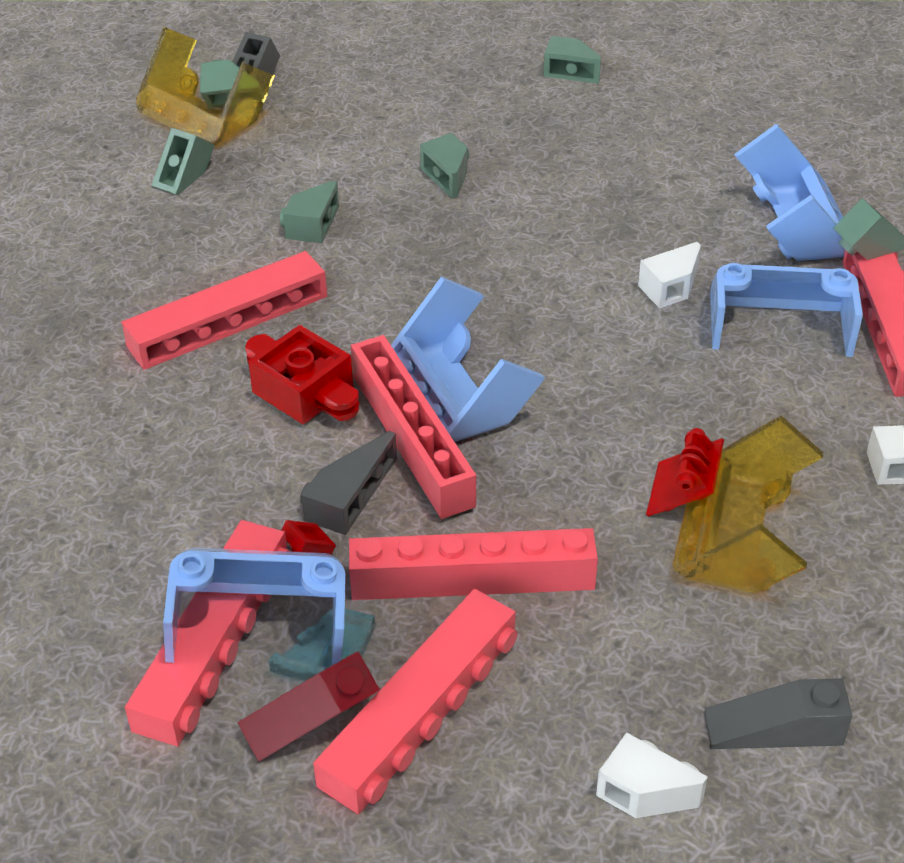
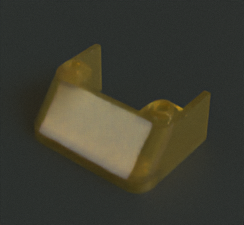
(171, 86)
(724, 533)

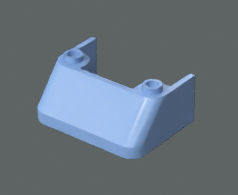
(797, 194)
(787, 289)
(432, 353)
(254, 574)

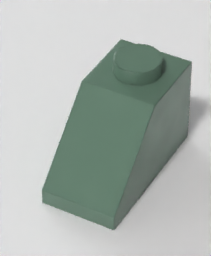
(571, 60)
(217, 81)
(182, 161)
(445, 162)
(310, 213)
(868, 232)

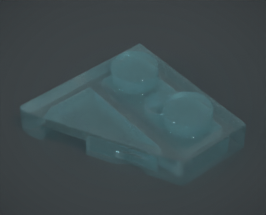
(314, 645)

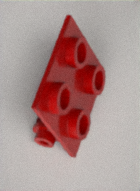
(686, 475)

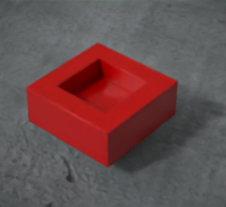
(307, 537)

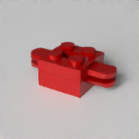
(302, 375)

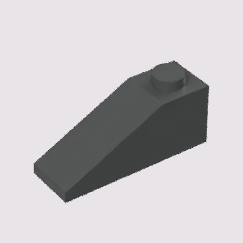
(257, 52)
(347, 484)
(783, 716)

